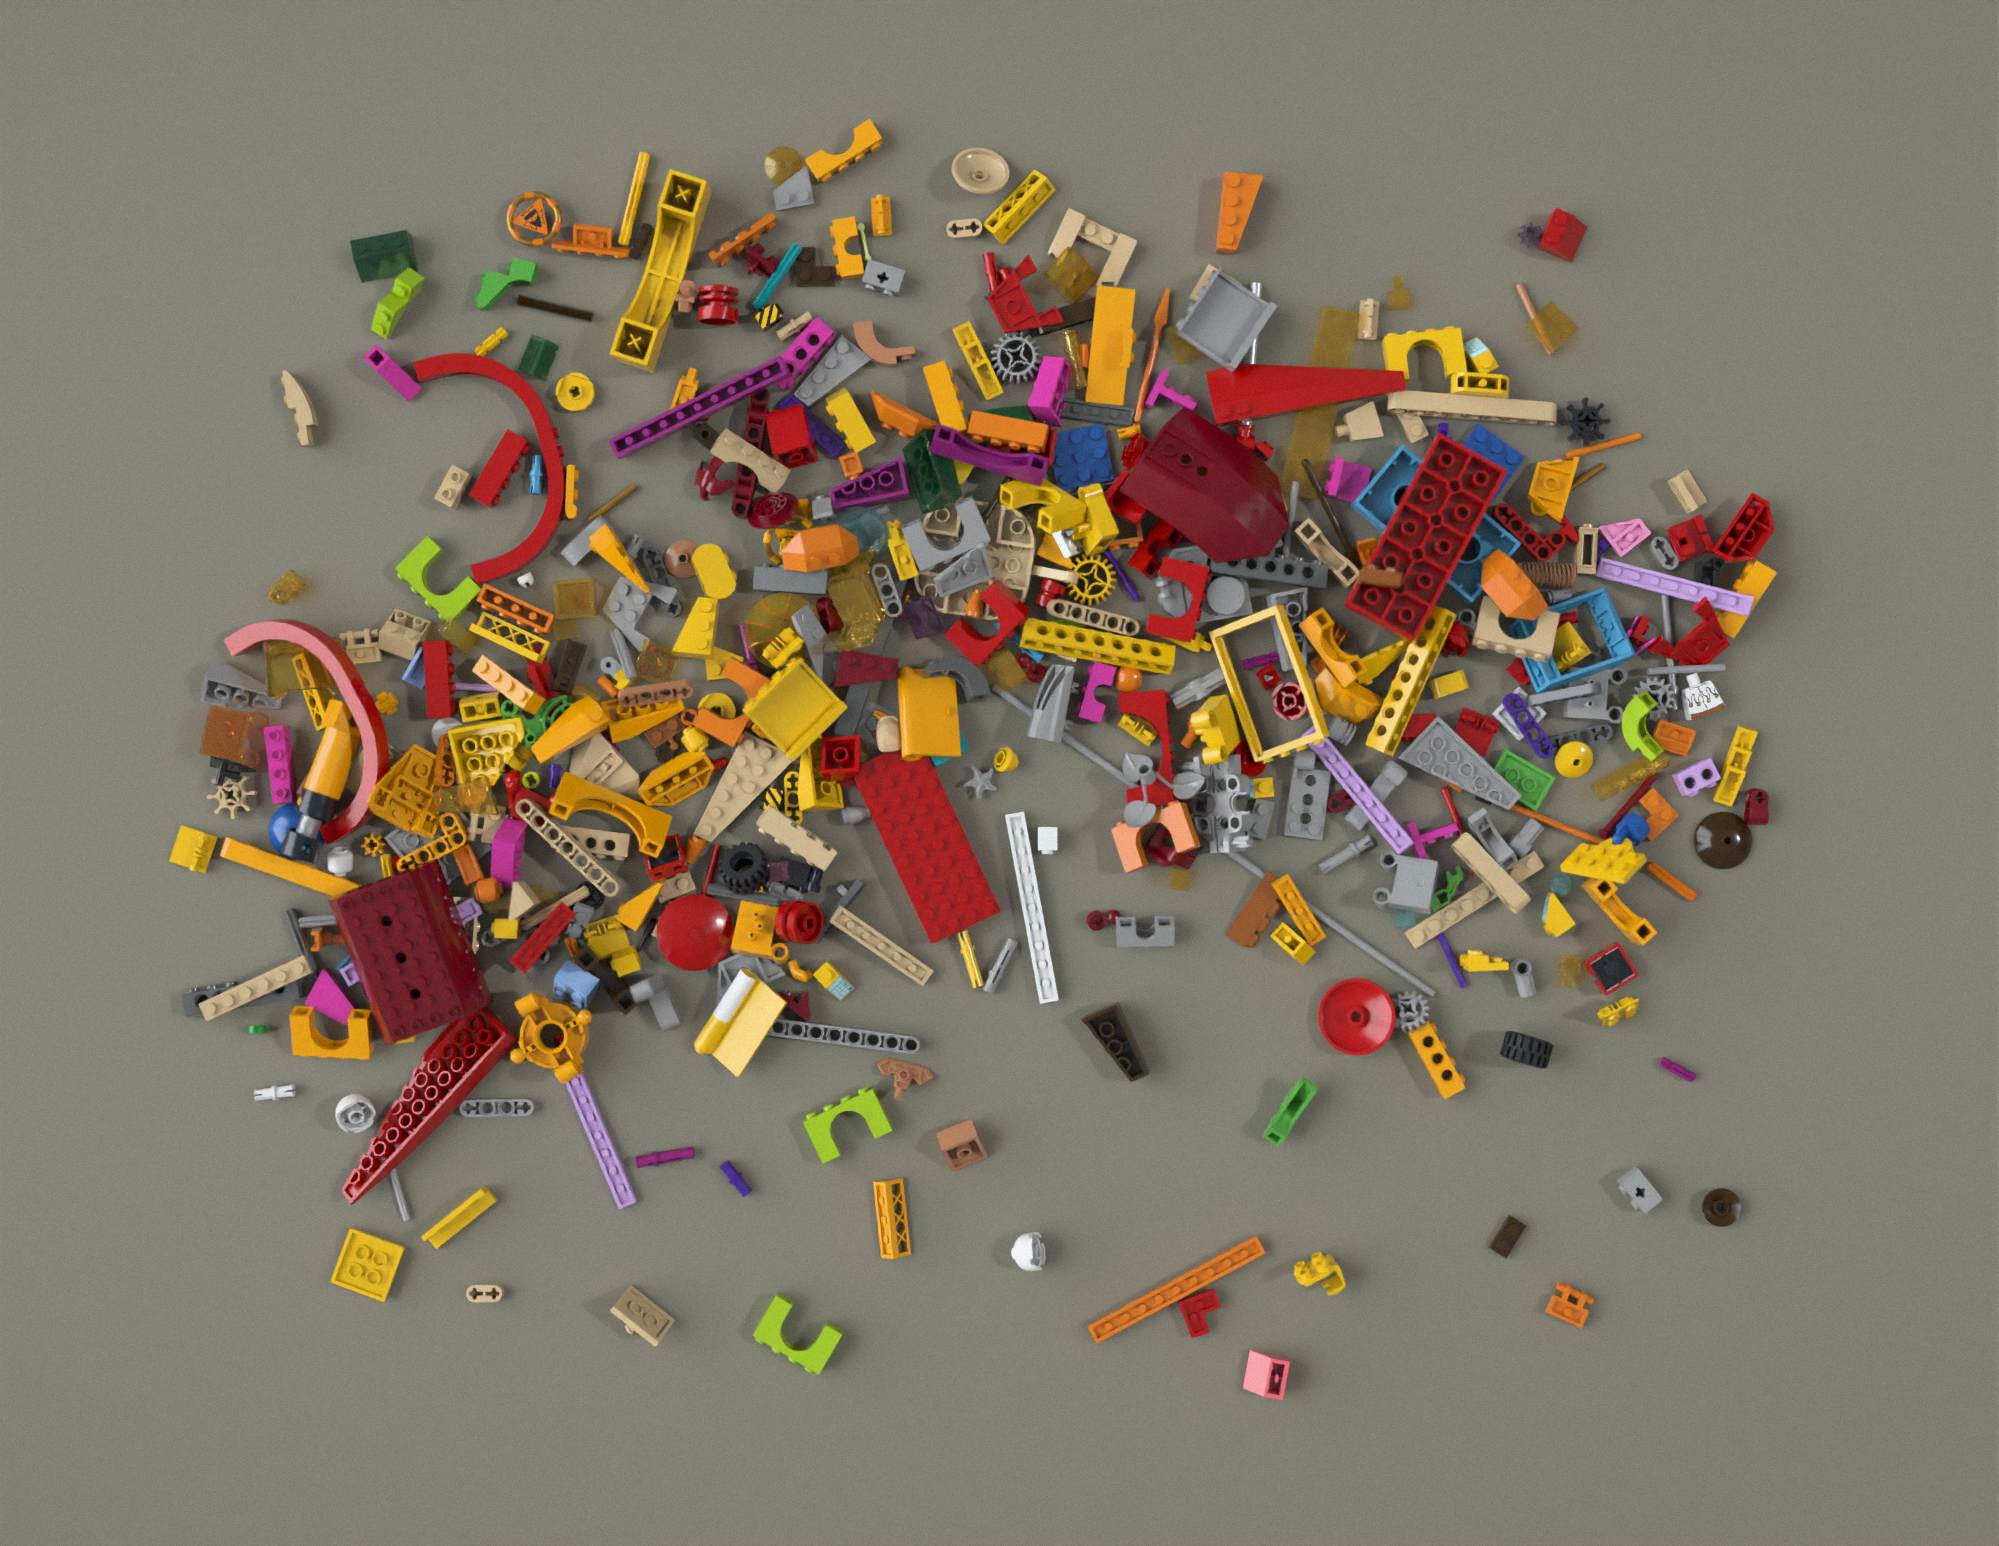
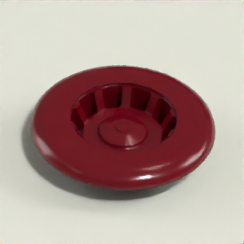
(772, 510)

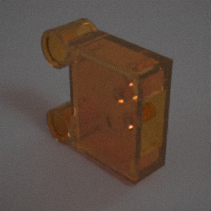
(226, 734)

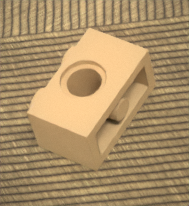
(453, 487)

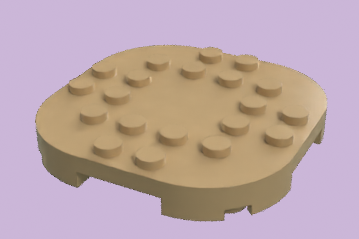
(1009, 554)

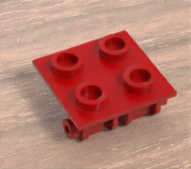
(1476, 730)

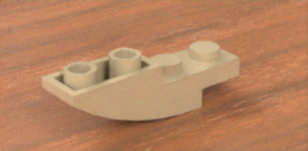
(299, 401)

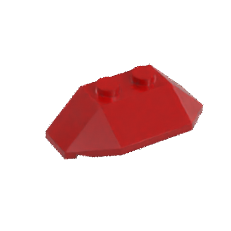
(1746, 532)

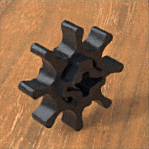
(1581, 428)

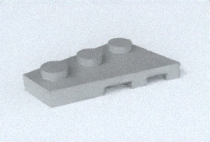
(965, 572)

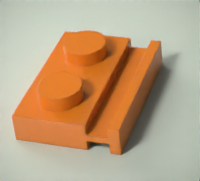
(1673, 736)

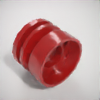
(718, 303)

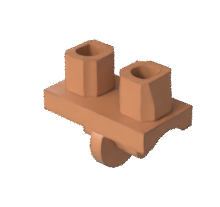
(686, 296)

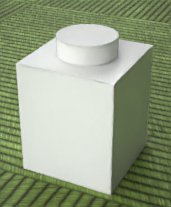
(1047, 839)

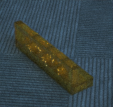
(1629, 776)

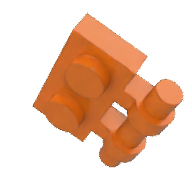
(1566, 1310)

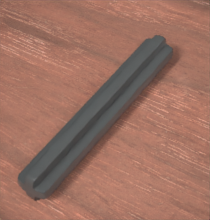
(757, 897)
(301, 941)

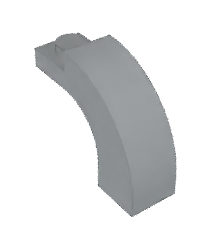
(1491, 840)

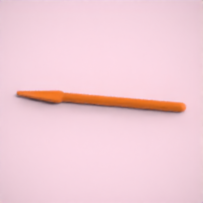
(1160, 320)

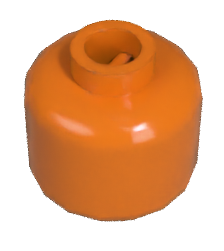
(488, 890)

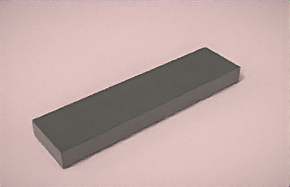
(1097, 412)

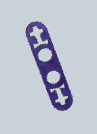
(1525, 727)

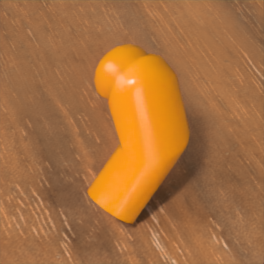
(799, 974)

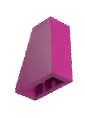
(331, 997)

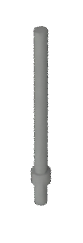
(1668, 636)

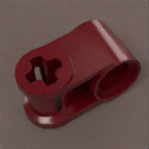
(828, 615)
(1756, 809)

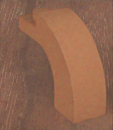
(875, 351)

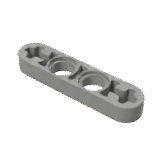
(497, 1107)

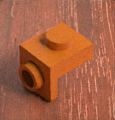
(851, 466)
(1365, 549)

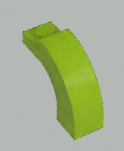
(1635, 728)

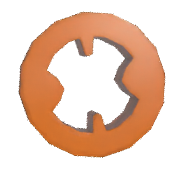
(683, 714)

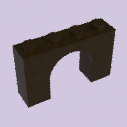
(617, 989)

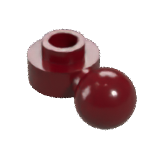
(1025, 661)
(1102, 919)

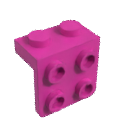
(1346, 480)

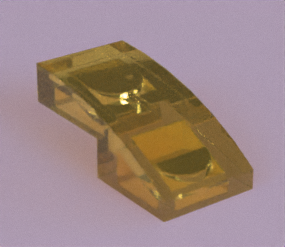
(458, 635)

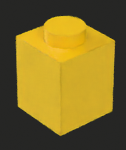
(506, 929)
(625, 961)

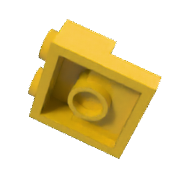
(1478, 961)

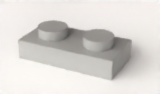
(1262, 815)

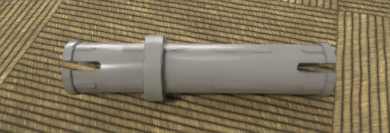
(1346, 854)
(1000, 964)

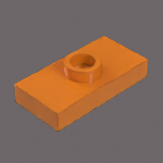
(468, 865)

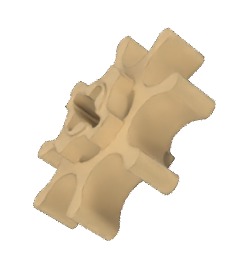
(240, 795)

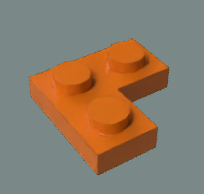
(1660, 812)

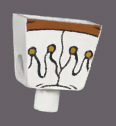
(1700, 698)

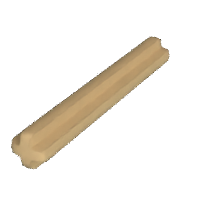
(541, 915)

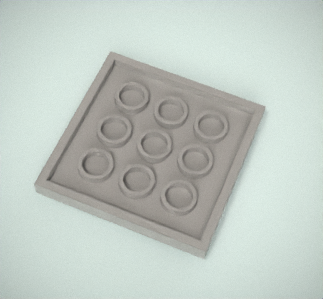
(407, 842)

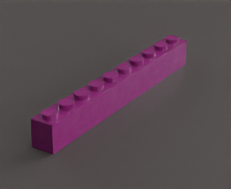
(700, 407)

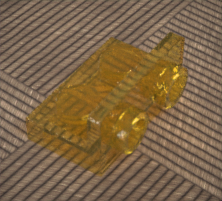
(1181, 349)

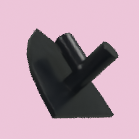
(227, 769)

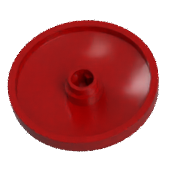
(694, 932)
(1357, 1016)

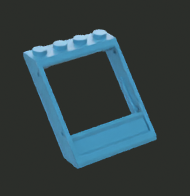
(1546, 674)

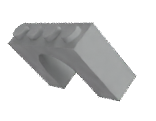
(928, 554)

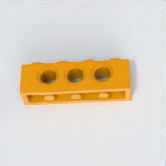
(1446, 1087)

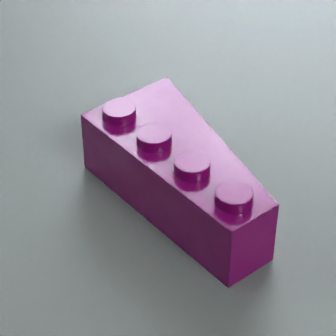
(873, 488)

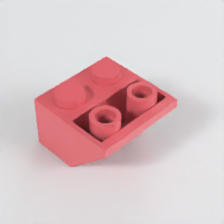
(1266, 1374)

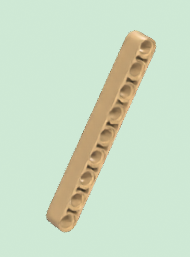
(1473, 407)

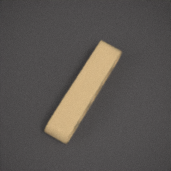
(1101, 617)
(1490, 873)

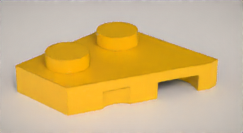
(717, 664)

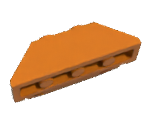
(900, 417)
(820, 548)
(1511, 588)

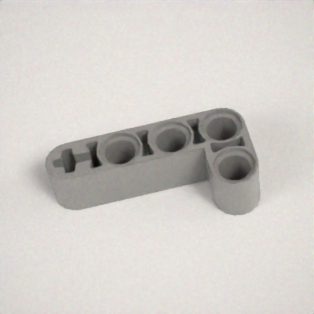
(1389, 777)

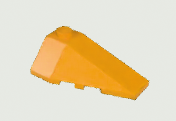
(632, 721)
(574, 726)

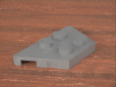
(729, 968)

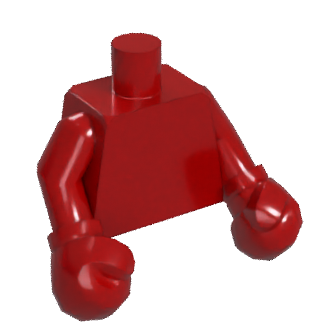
(519, 792)

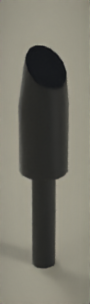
(647, 933)

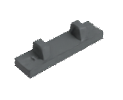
(849, 896)

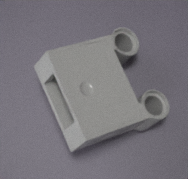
(1594, 706)
(1412, 885)

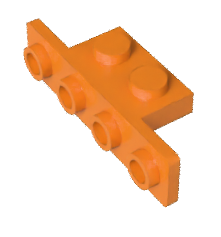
(593, 240)

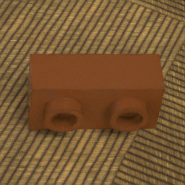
(1385, 578)

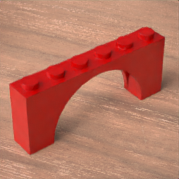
(1152, 708)

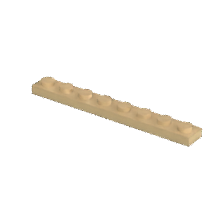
(1468, 903)

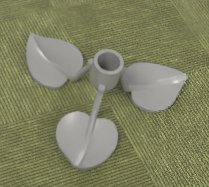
(1141, 768)

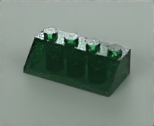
(931, 473)

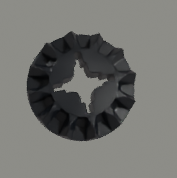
(598, 895)

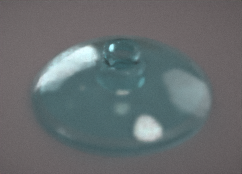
(877, 531)

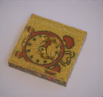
(655, 662)

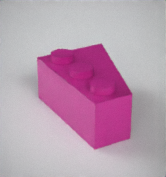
(1049, 390)
(508, 852)

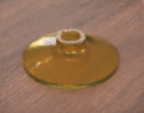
(781, 174)

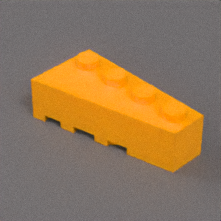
(944, 397)
(1751, 582)

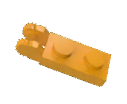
(571, 492)

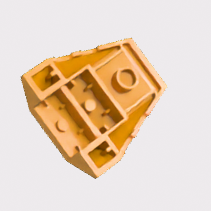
(406, 793)

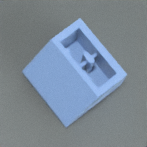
(575, 985)

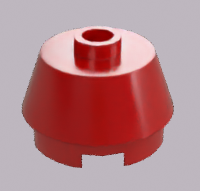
(1134, 450)
(1457, 640)

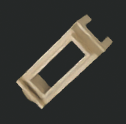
(1578, 549)

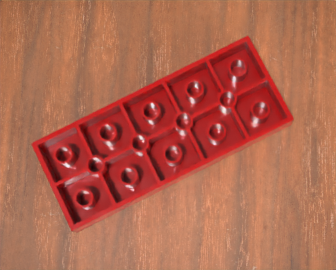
(1427, 536)
(926, 843)

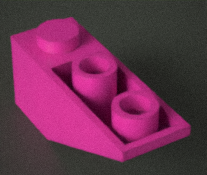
(392, 372)

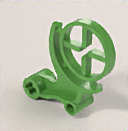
(535, 727)

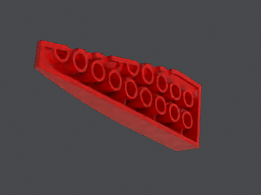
(1277, 390)

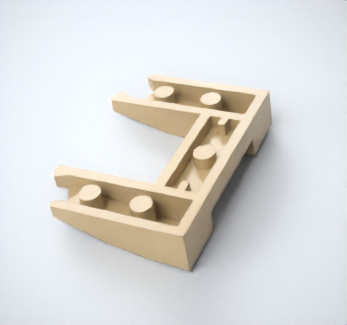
(1119, 245)

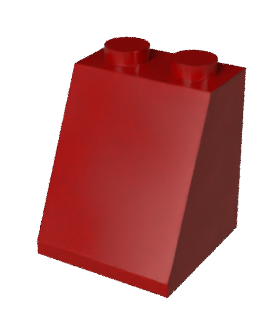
(791, 437)

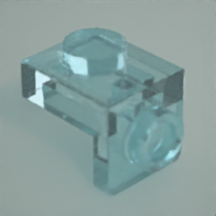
(1403, 918)

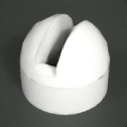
(525, 578)

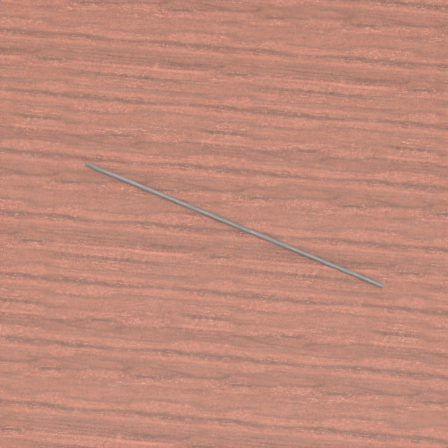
(1236, 856)

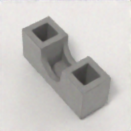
(1159, 934)

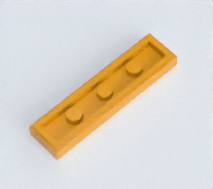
(1298, 910)

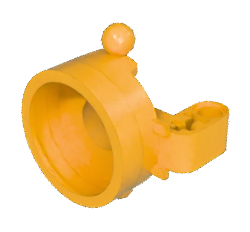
(574, 1024)

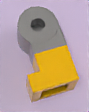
(613, 667)

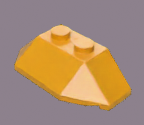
(1351, 703)
(677, 779)

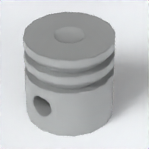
(1341, 730)

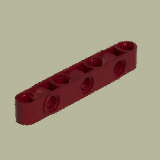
(745, 488)

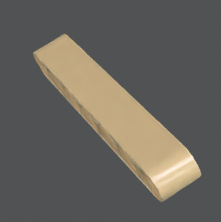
(559, 843)

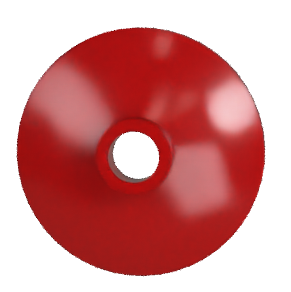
(1248, 765)

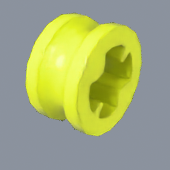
(527, 784)

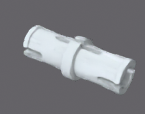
(274, 1092)

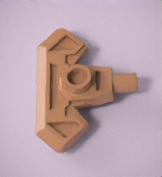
(904, 1073)

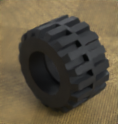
(739, 857)
(1526, 1049)

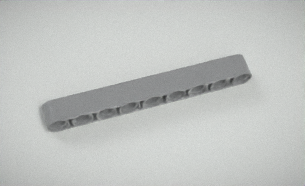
(844, 1038)

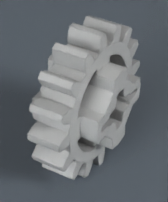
(1660, 691)
(1411, 1004)

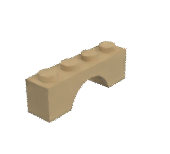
(734, 449)
(1316, 543)

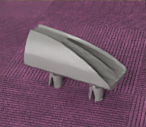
(1051, 704)

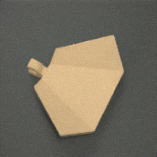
(603, 765)

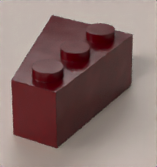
(863, 668)

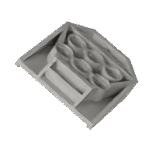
(1176, 597)

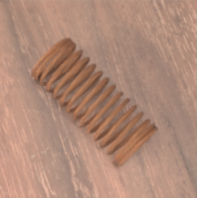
(1566, 576)

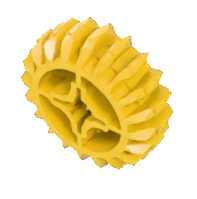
(1096, 563)

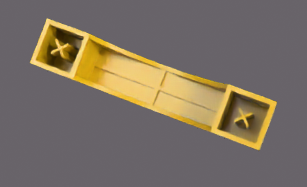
(676, 232)

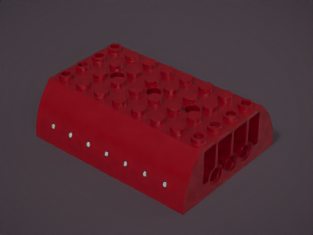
(430, 936)

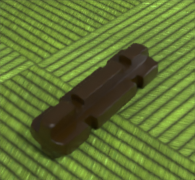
(640, 241)

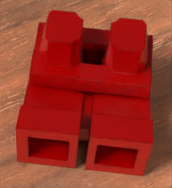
(1687, 538)

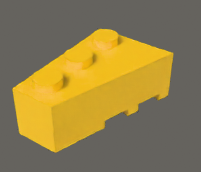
(699, 631)

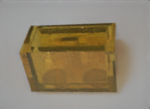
(1071, 275)

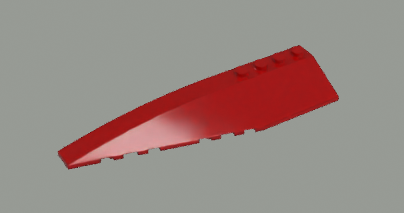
(437, 1087)

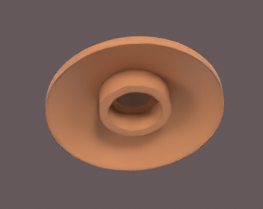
(672, 561)

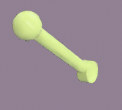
(861, 228)

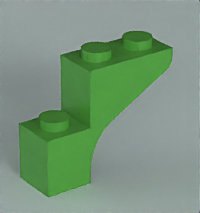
(497, 284)
(1289, 1111)

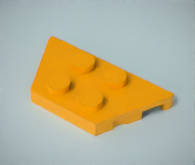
(1552, 485)

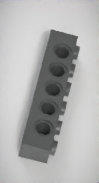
(1317, 570)
(194, 996)

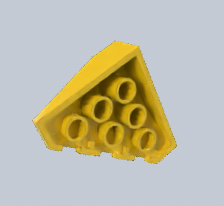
(484, 747)

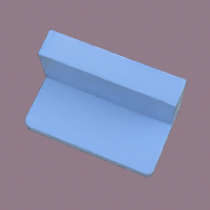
(415, 671)

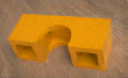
(849, 265)

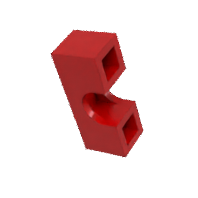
(1144, 558)

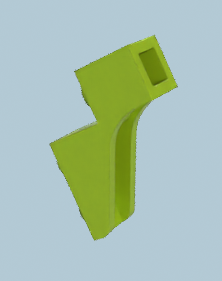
(393, 305)

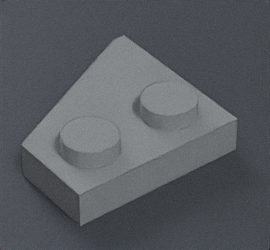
(794, 192)

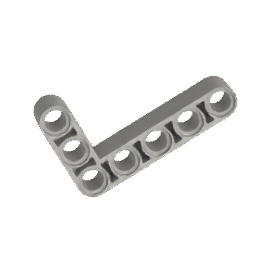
(660, 999)

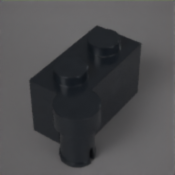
(1708, 571)
(803, 876)

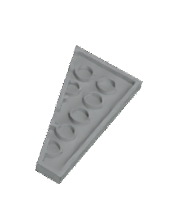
(1453, 760)

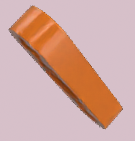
(440, 767)

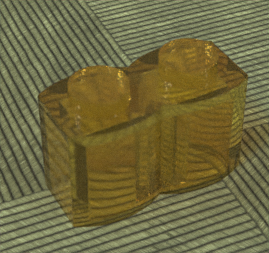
(1007, 669)

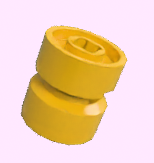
(519, 758)

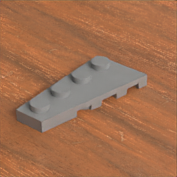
(835, 367)
(817, 645)

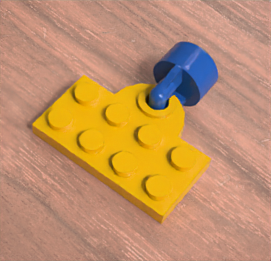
(1614, 857)

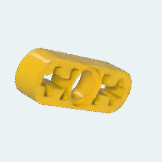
(788, 784)

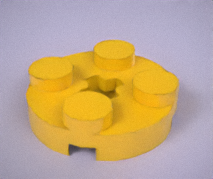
(570, 382)
(719, 700)

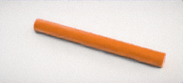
(1603, 445)

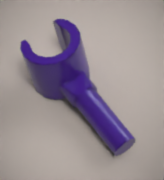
(1602, 545)

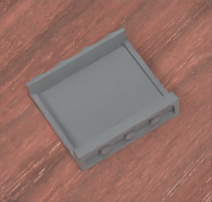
(1224, 320)

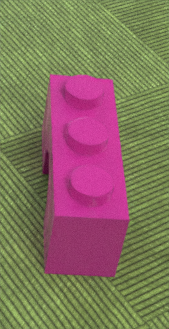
(1099, 675)

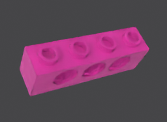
(814, 329)
(280, 764)

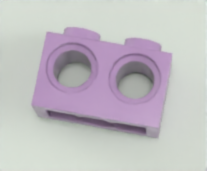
(1694, 772)

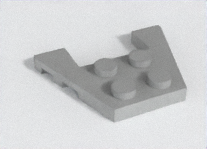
(628, 604)

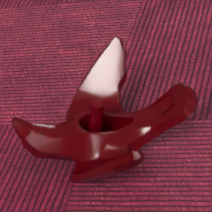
(708, 482)

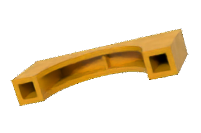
(646, 822)

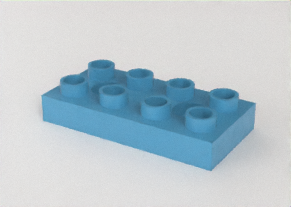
(1377, 506)

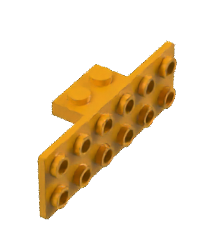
(1110, 345)

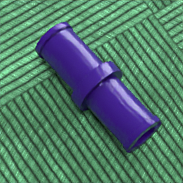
(735, 1178)

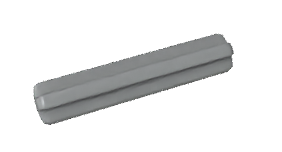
(623, 654)

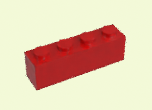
(500, 468)
(439, 679)

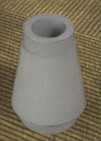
(853, 815)

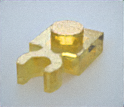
(1570, 966)

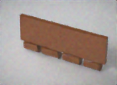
(1253, 913)

